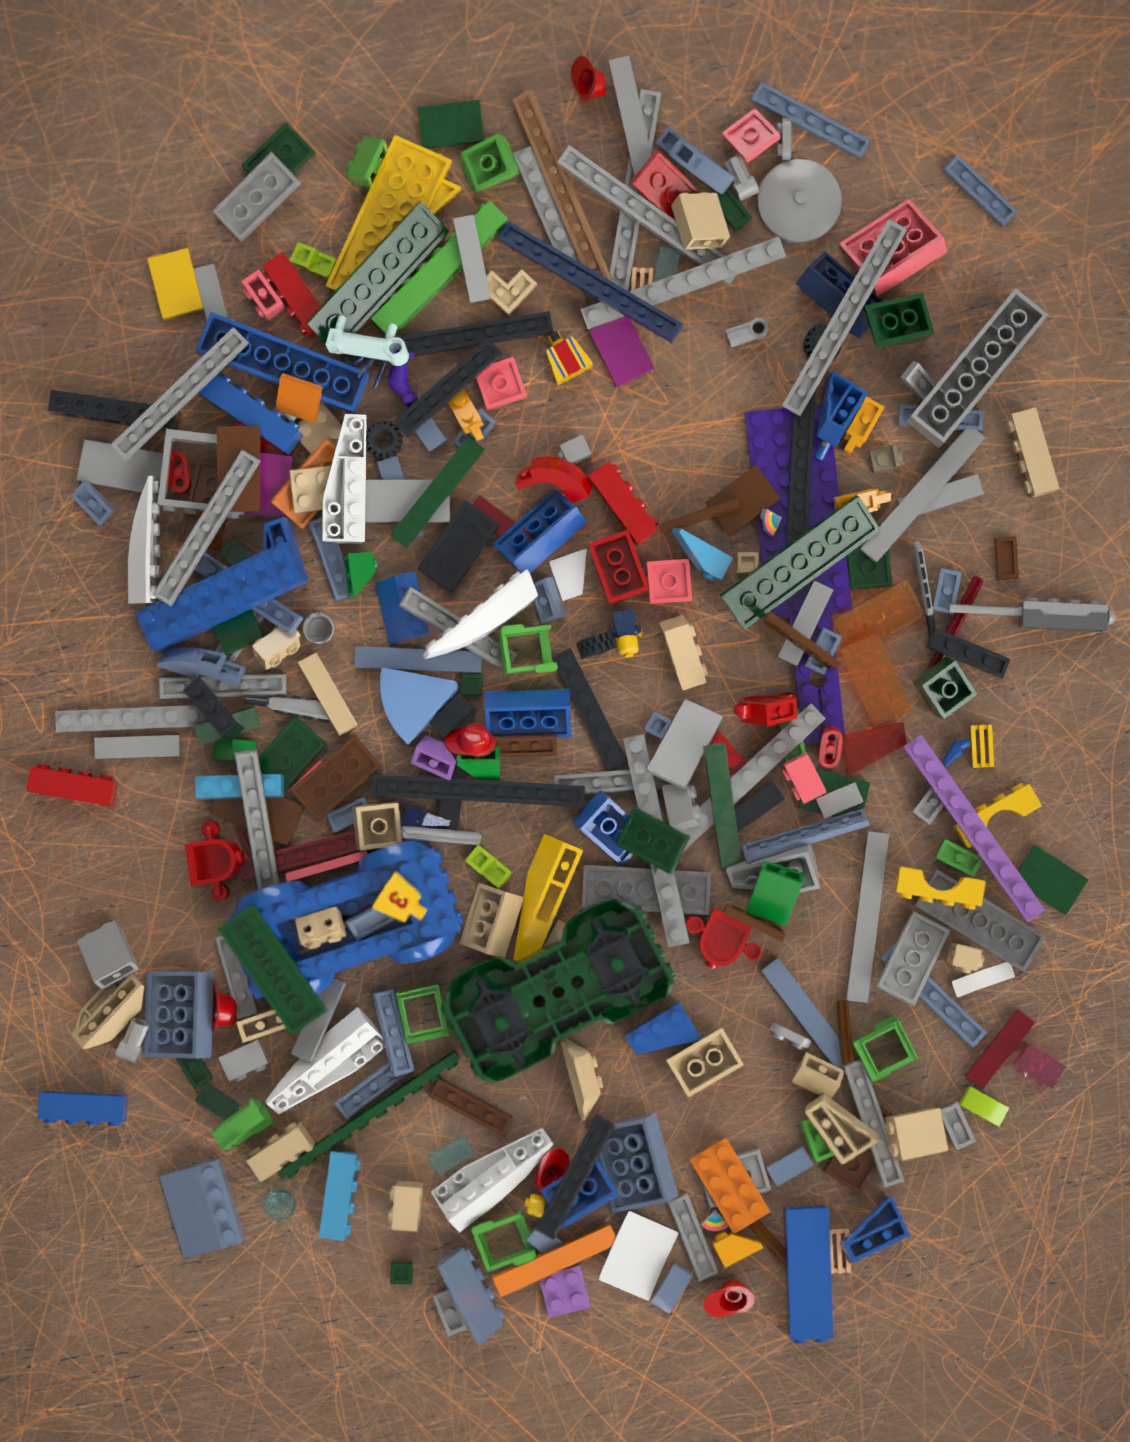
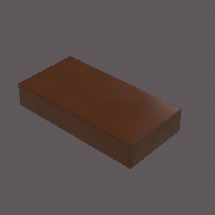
(1006, 558)

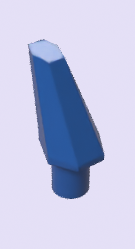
(955, 751)

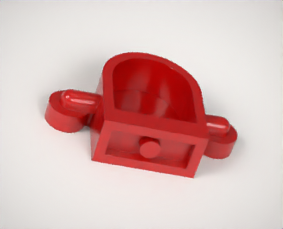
(766, 709)
(213, 861)
(722, 939)

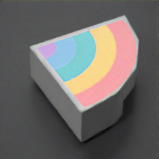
(770, 521)
(714, 1222)

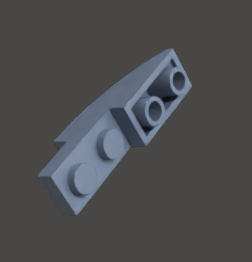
(695, 160)
(203, 662)

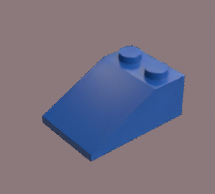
(603, 823)
(594, 1194)

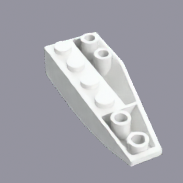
(345, 489)
(144, 547)
(487, 616)
(340, 1054)
(489, 1179)

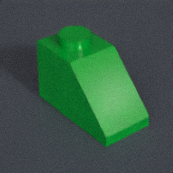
(358, 571)
(481, 767)

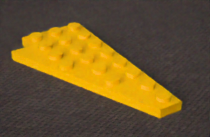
(404, 178)

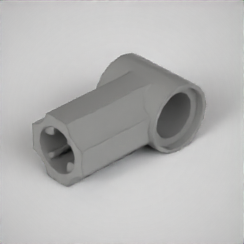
(743, 183)
(744, 333)
(131, 1045)

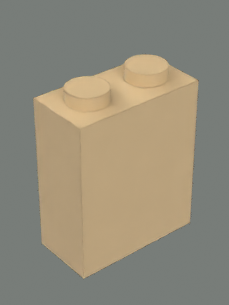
(700, 221)
(916, 1134)

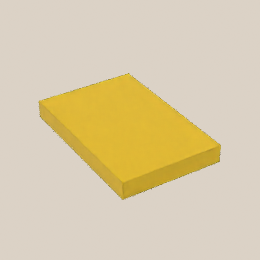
(175, 284)

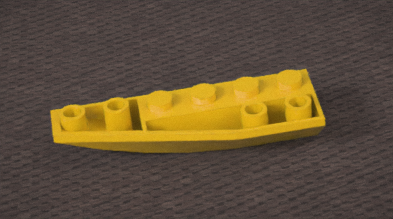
(543, 892)

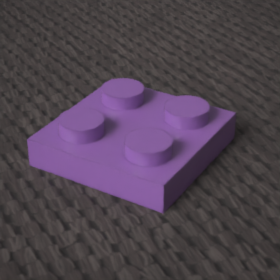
(565, 1291)

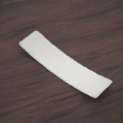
(983, 979)

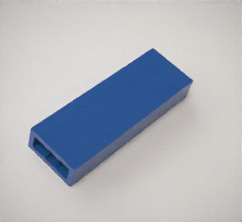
(808, 1273)

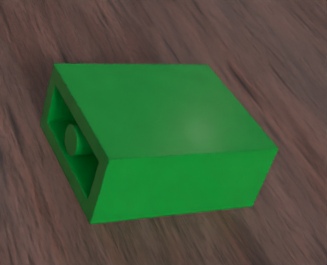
(775, 893)

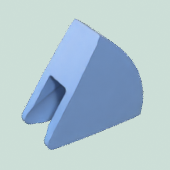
(413, 700)

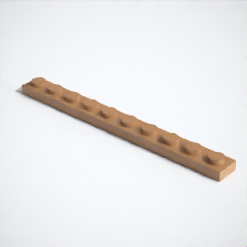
(559, 183)

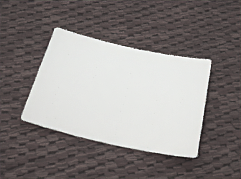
(638, 1255)

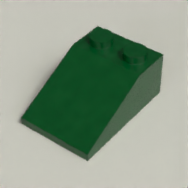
(899, 321)

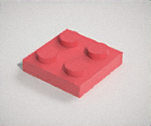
(751, 135)
(501, 384)
(669, 581)

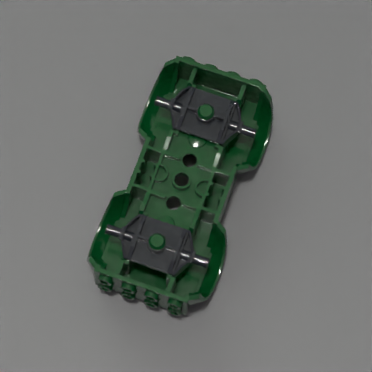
(494, 998)

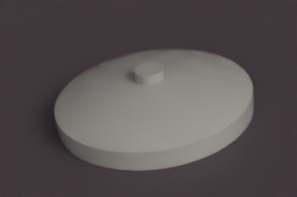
(799, 201)

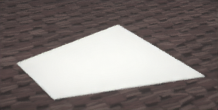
(569, 574)

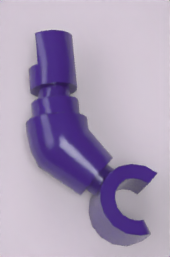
(399, 382)

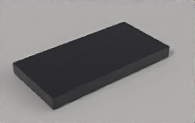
(458, 546)

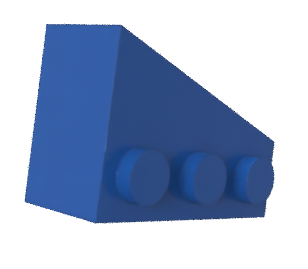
(838, 406)
(663, 1030)
(875, 1232)

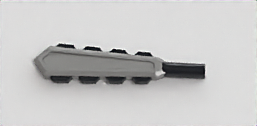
(924, 585)
(294, 706)

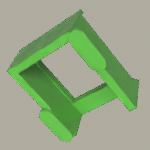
(519, 630)
(445, 1028)
(881, 1028)
(242, 1125)
(517, 1258)

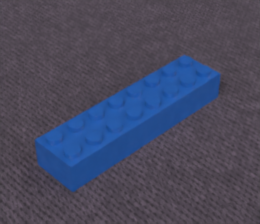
(270, 356)
(222, 596)

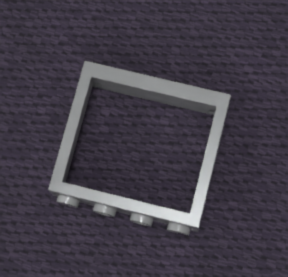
(188, 437)

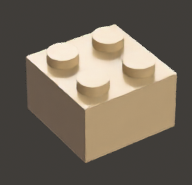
(376, 825)
(407, 1205)

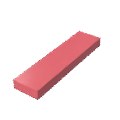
(326, 866)

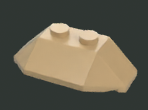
(108, 1012)
(582, 1075)

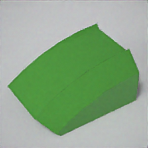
(488, 163)

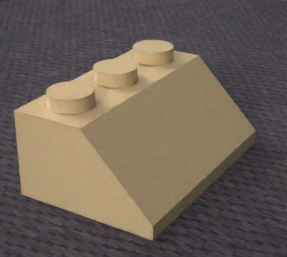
(491, 920)
(705, 1062)

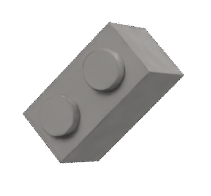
(681, 806)
(245, 1059)

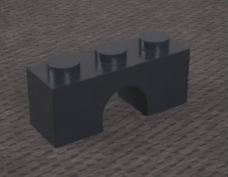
(213, 709)

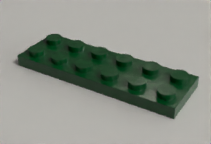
(272, 969)

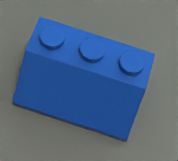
(398, 622)

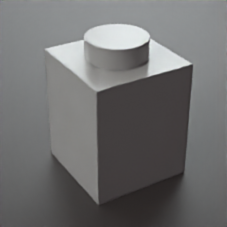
(575, 450)

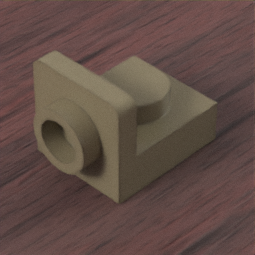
(885, 459)

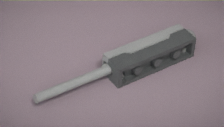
(1050, 614)

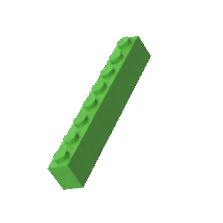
(435, 274)

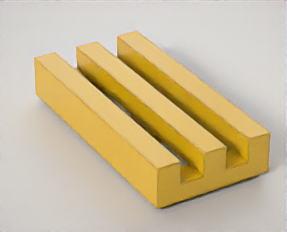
(981, 728)

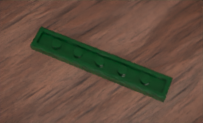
(437, 492)
(722, 804)

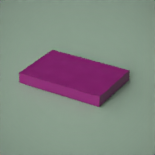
(621, 350)
(273, 475)

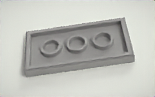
(256, 197)
(106, 467)
(392, 499)
(683, 744)
(912, 958)

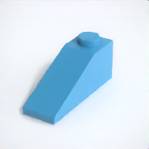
(704, 557)

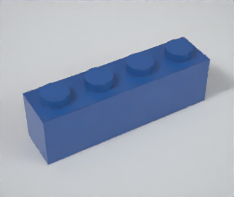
(82, 1107)

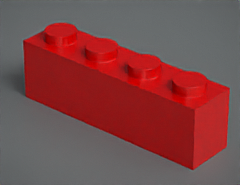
(292, 289)
(623, 503)
(72, 786)

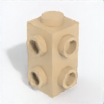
(275, 647)

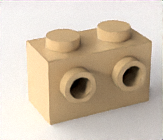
(320, 928)
(964, 958)
(818, 1076)

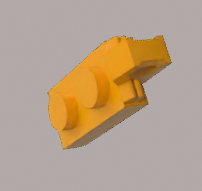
(466, 415)
(862, 424)
(871, 498)

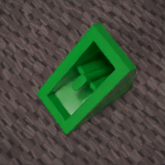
(226, 750)

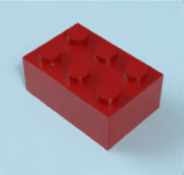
(618, 567)

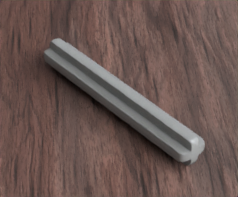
(440, 835)

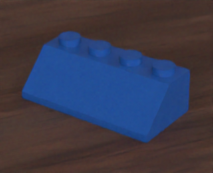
(548, 524)
(528, 712)

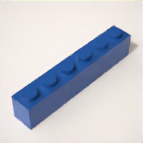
(252, 413)

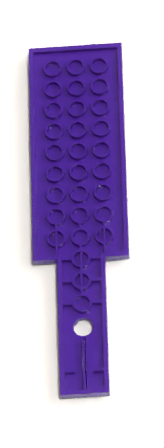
(770, 450)

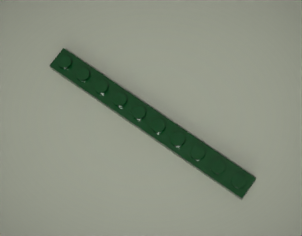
(376, 1110)

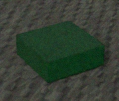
(471, 684)
(402, 1273)

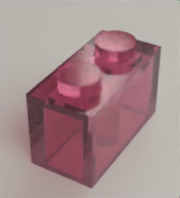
(1039, 1065)

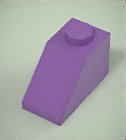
(434, 757)

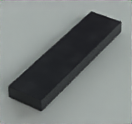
(967, 653)

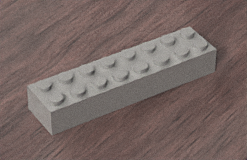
(977, 368)

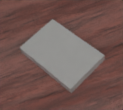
(756, 1170)

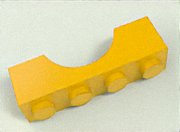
(1020, 801)
(966, 891)

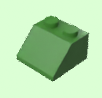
(367, 161)

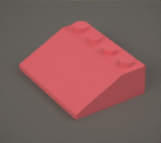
(916, 250)

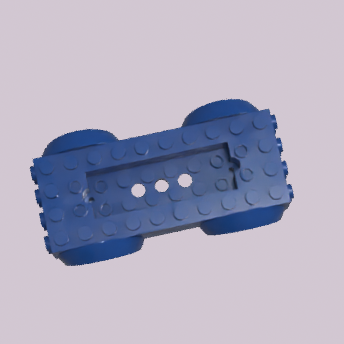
(399, 940)

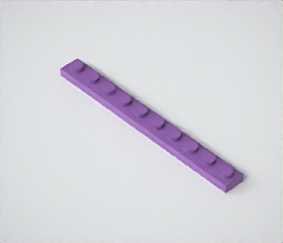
(974, 828)

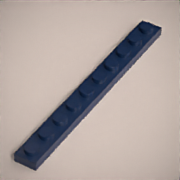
(590, 282)

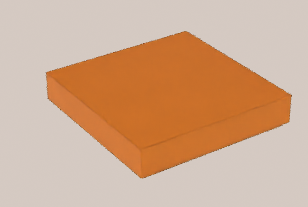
(298, 398)

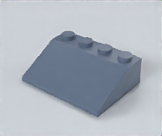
(179, 1014)
(638, 1164)
(202, 1208)
(471, 1293)

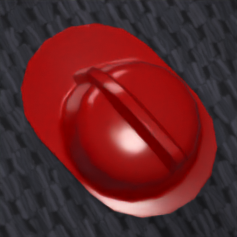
(587, 80)
(471, 741)
(224, 1009)
(551, 1168)
(729, 1299)

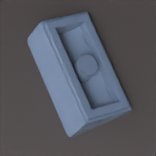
(548, 601)

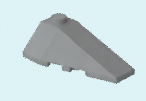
(799, 859)

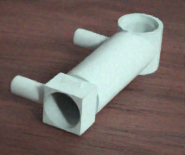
(367, 346)

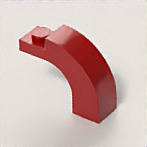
(557, 472)

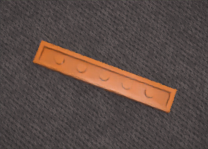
(555, 1259)

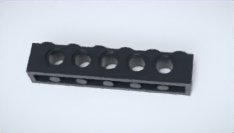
(101, 409)

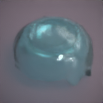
(279, 1204)

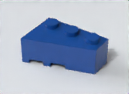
(279, 531)

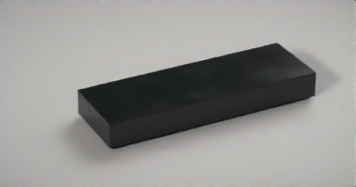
(757, 805)

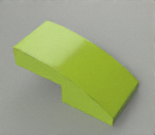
(312, 260)
(489, 866)
(984, 1106)

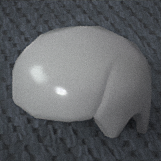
(318, 627)

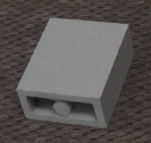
(108, 954)

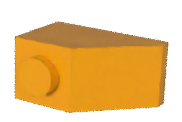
(734, 1247)

